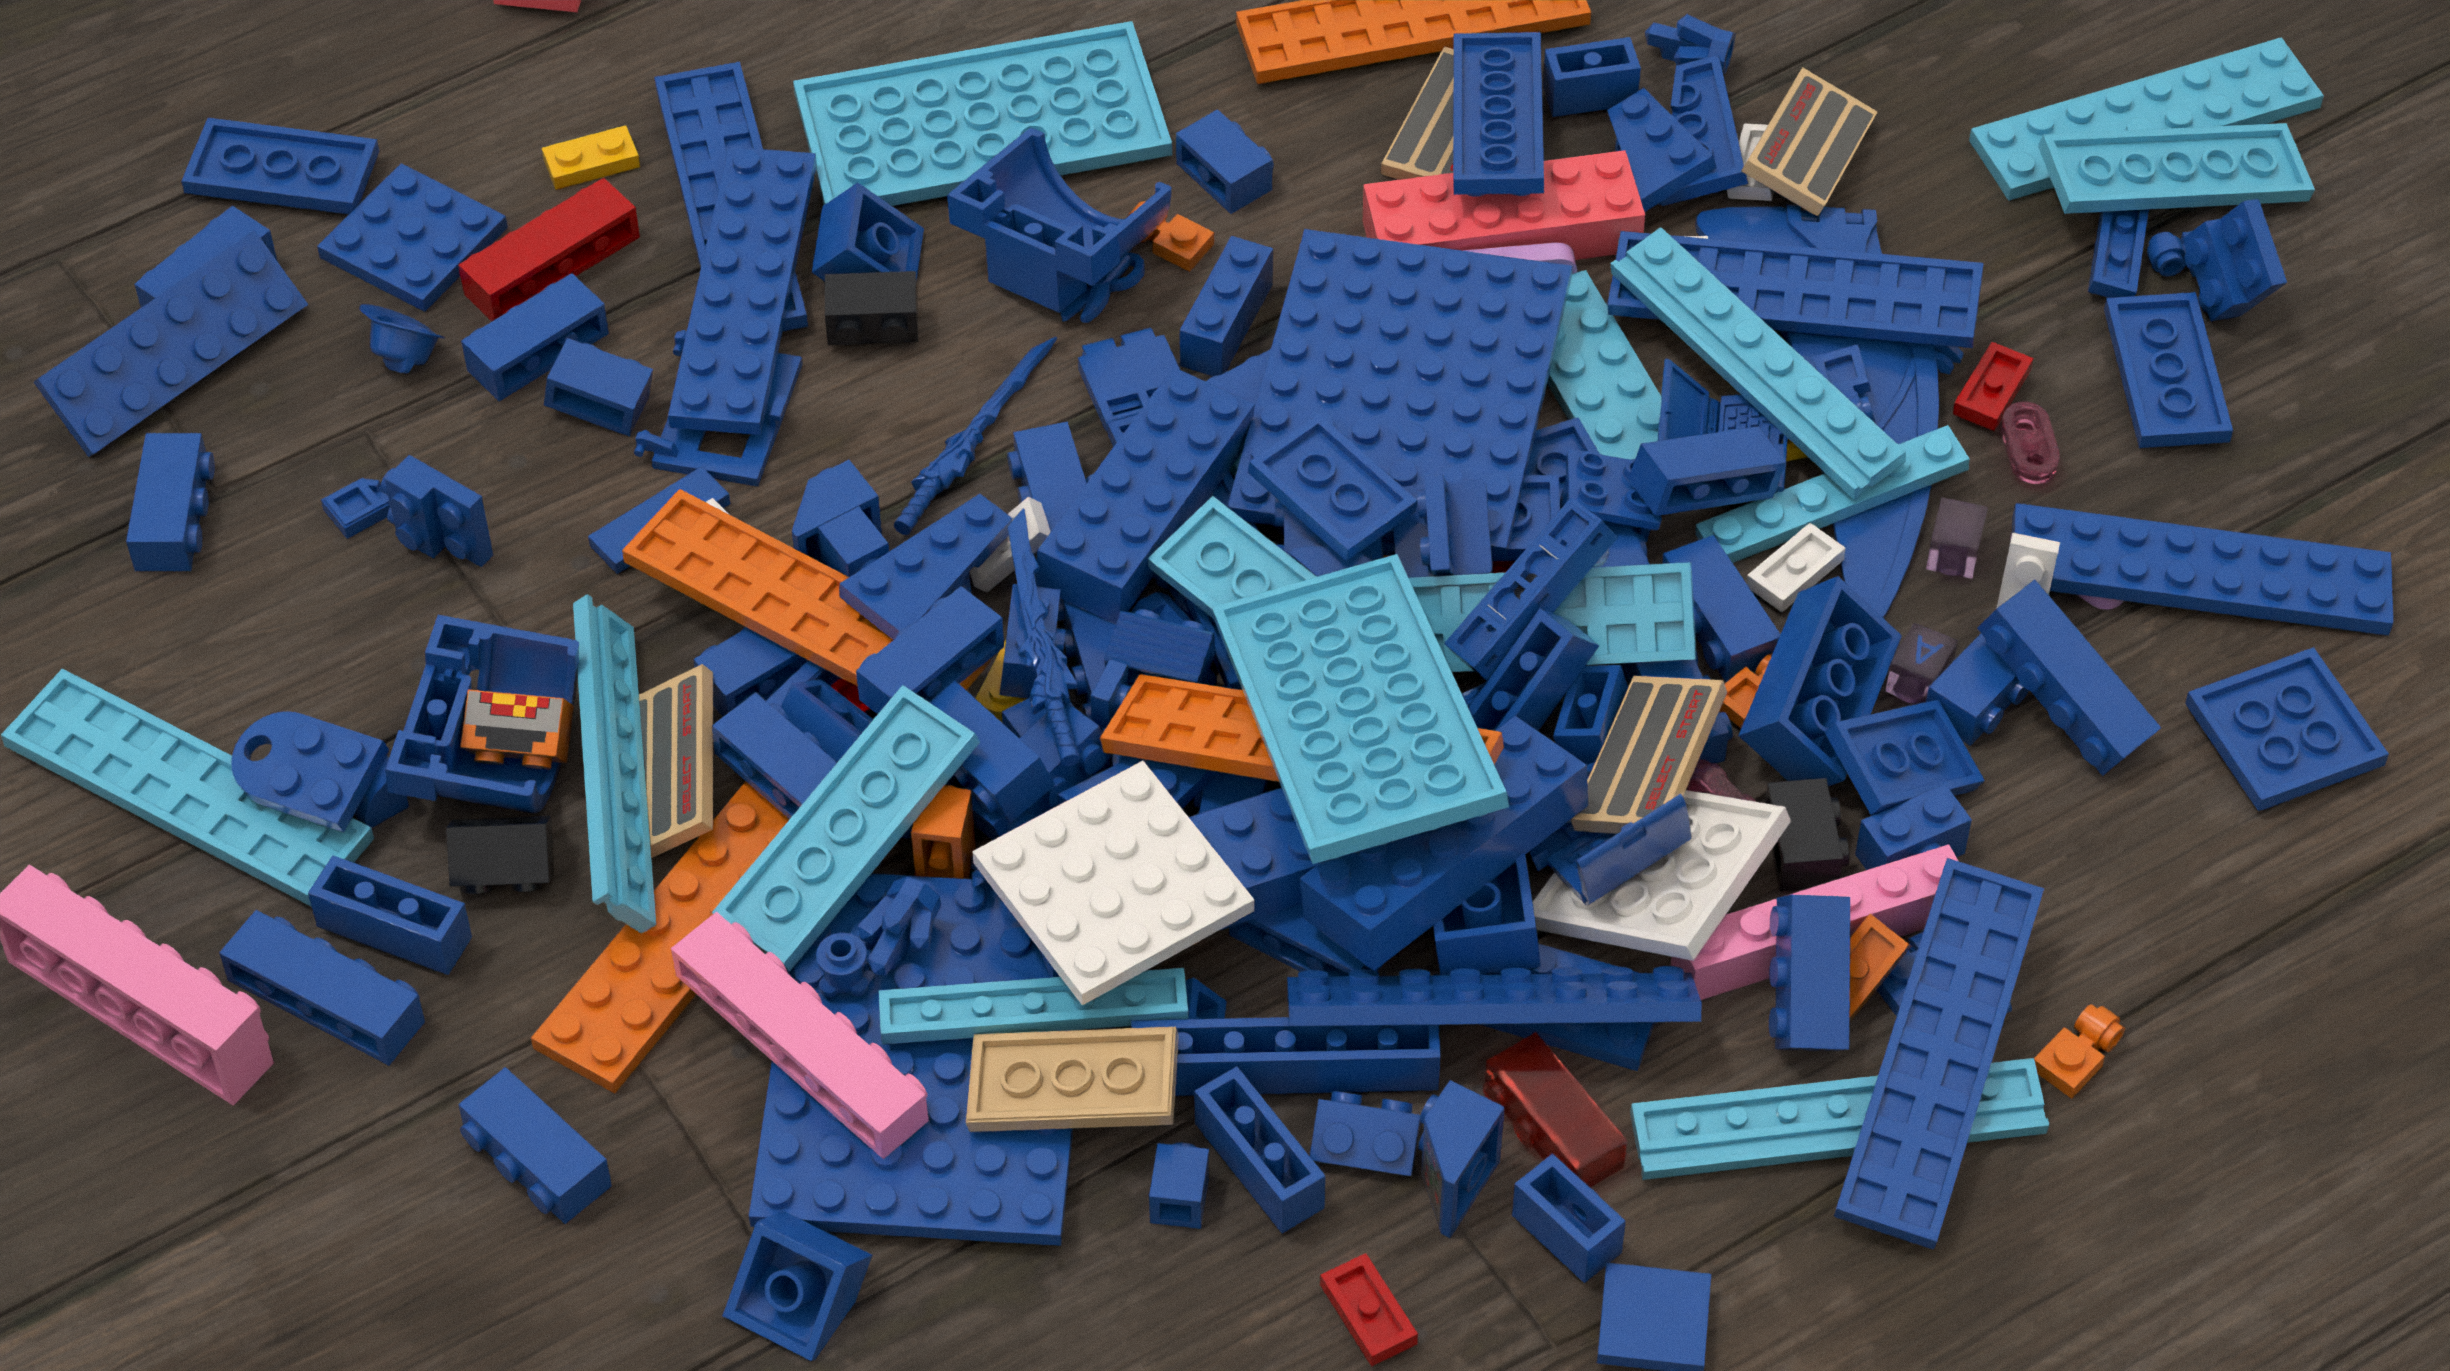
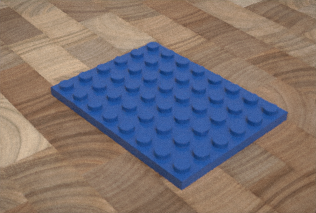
(1415, 360)
(943, 1175)

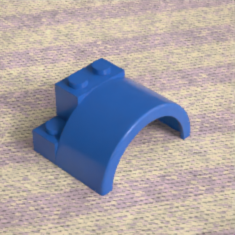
(1039, 231)
(509, 660)

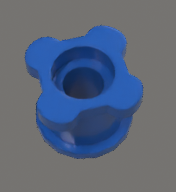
(843, 965)

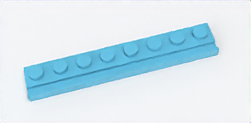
(1758, 363)
(614, 766)
(1806, 1122)

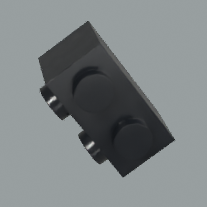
(871, 308)
(1810, 846)
(500, 853)

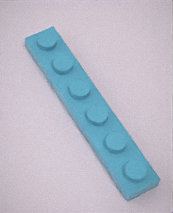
(1824, 502)
(1026, 1007)

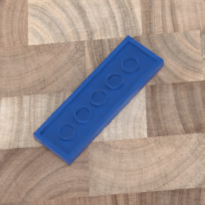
(1497, 114)
(170, 343)

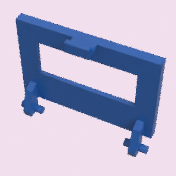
(679, 448)

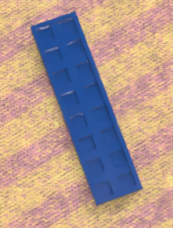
(702, 118)
(1833, 290)
(743, 291)
(2215, 569)
(1492, 999)
(1939, 1054)

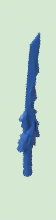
(961, 446)
(1041, 654)

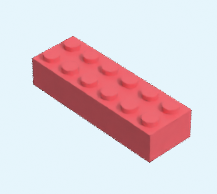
(1582, 205)

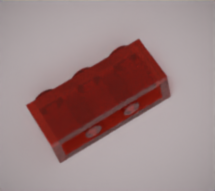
(1554, 1110)

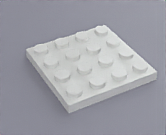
(1113, 882)
(1683, 895)

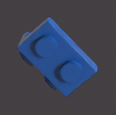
(1365, 1135)

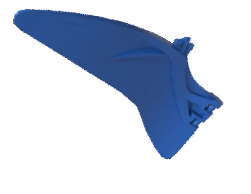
(1900, 381)

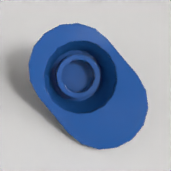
(399, 338)

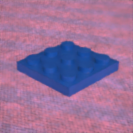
(411, 236)
(2286, 729)

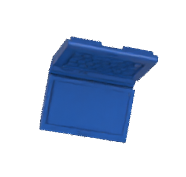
(1691, 412)
(1604, 861)

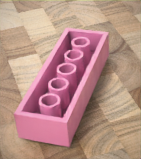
(133, 984)

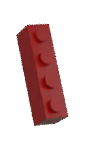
(549, 248)

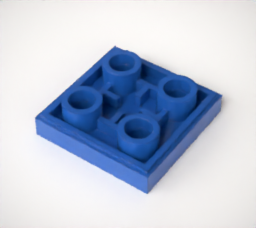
(1654, 1318)

